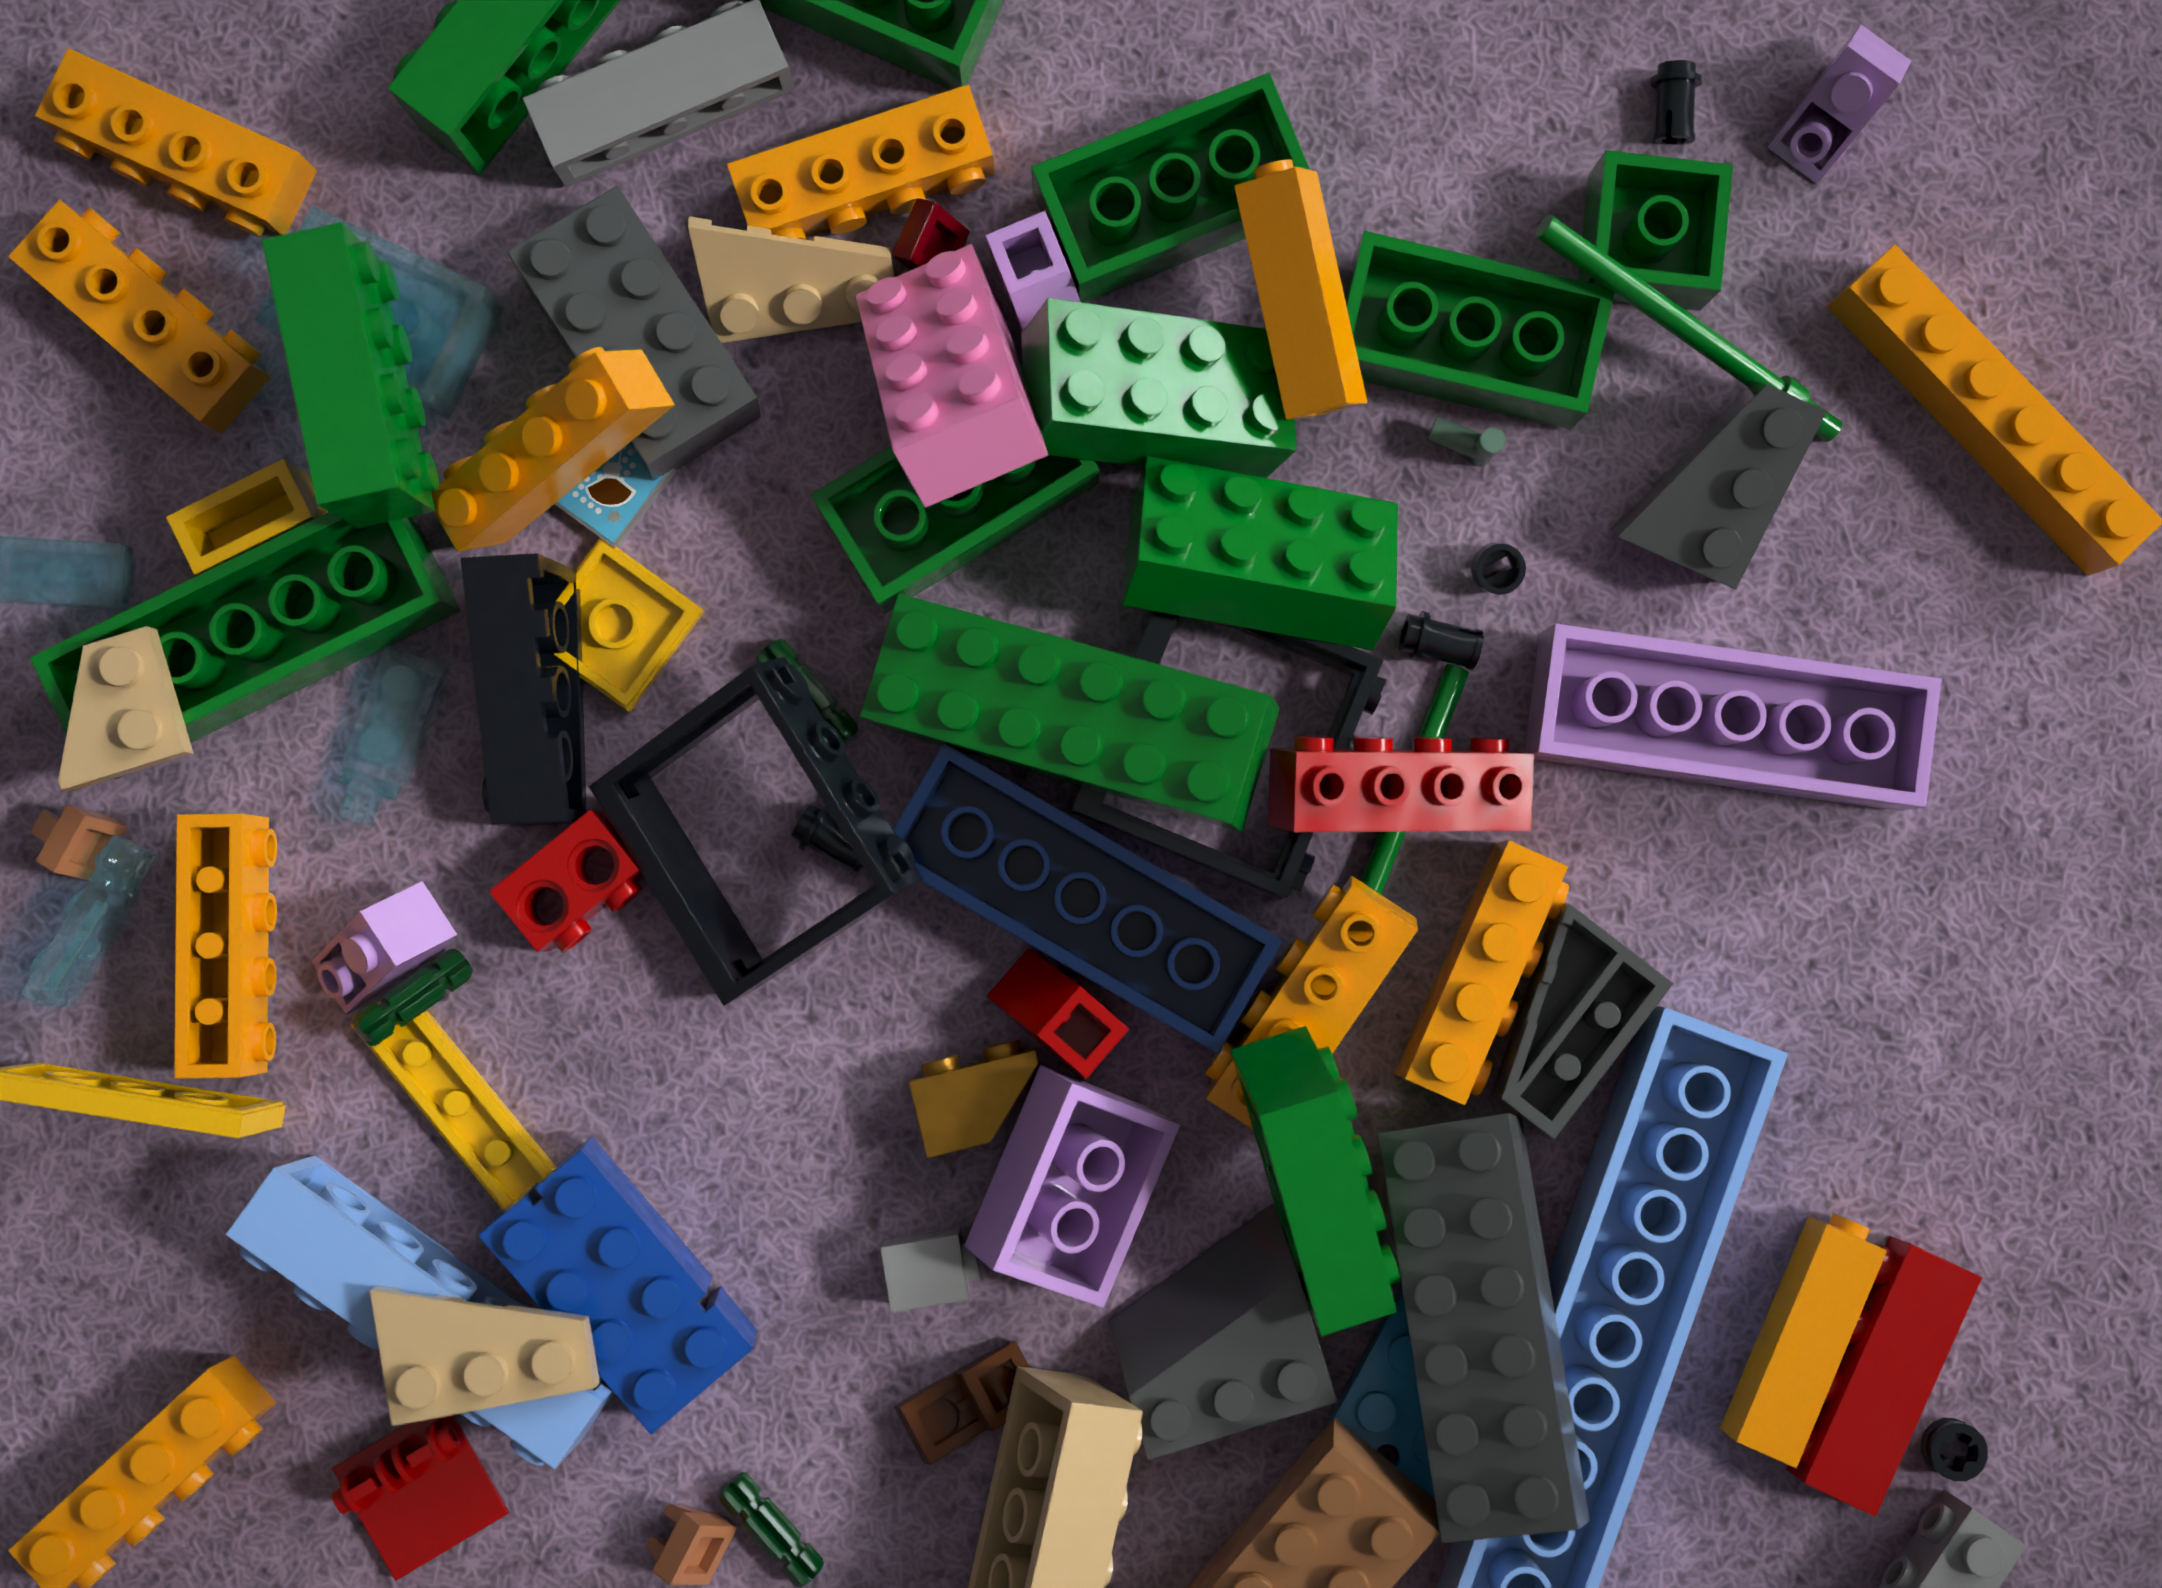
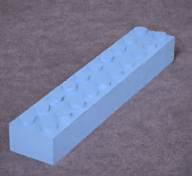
(1636, 1274)

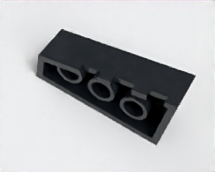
(523, 691)

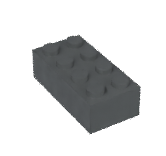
(614, 290)

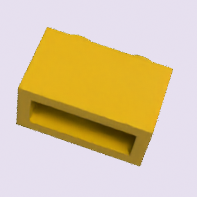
(244, 515)

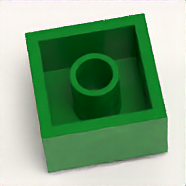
(1661, 222)

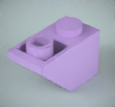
(1840, 104)
(1031, 266)
(382, 946)

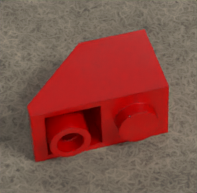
(1057, 1014)

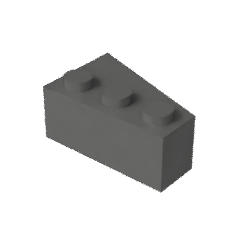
(1727, 486)
(1573, 1021)

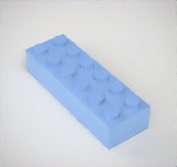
(344, 1242)

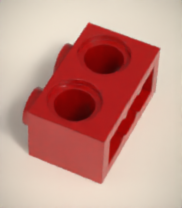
(563, 868)

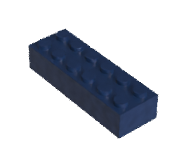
(1084, 899)

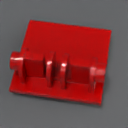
(418, 1492)

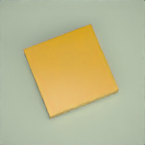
(627, 624)

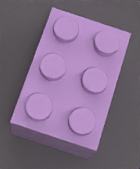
(1071, 1187)

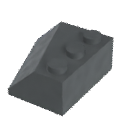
(1222, 1343)

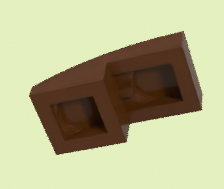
(961, 1403)

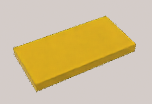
(139, 1100)

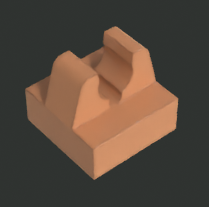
(74, 839)
(693, 1546)

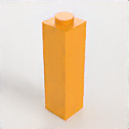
(1300, 291)
(1803, 1338)

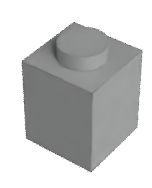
(928, 1269)

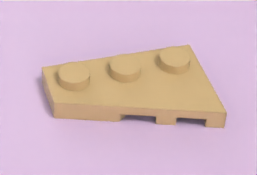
(781, 284)
(473, 1356)

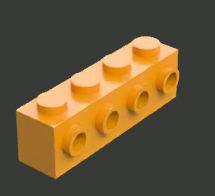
(175, 143)
(866, 167)
(139, 316)
(549, 447)
(223, 945)
(1482, 971)
(1322, 980)
(132, 1486)

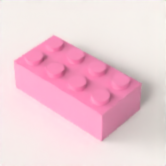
(949, 376)

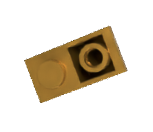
(969, 1102)

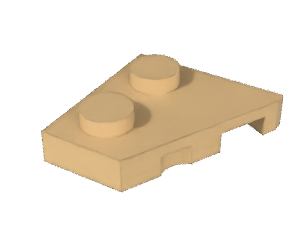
(122, 712)

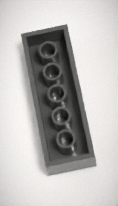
(1483, 1330)

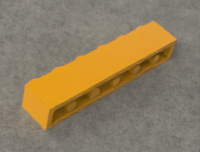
(1994, 413)

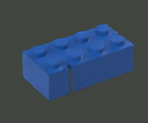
(612, 1257)

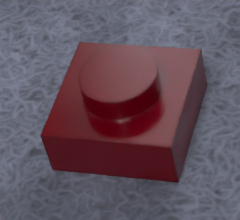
(927, 234)

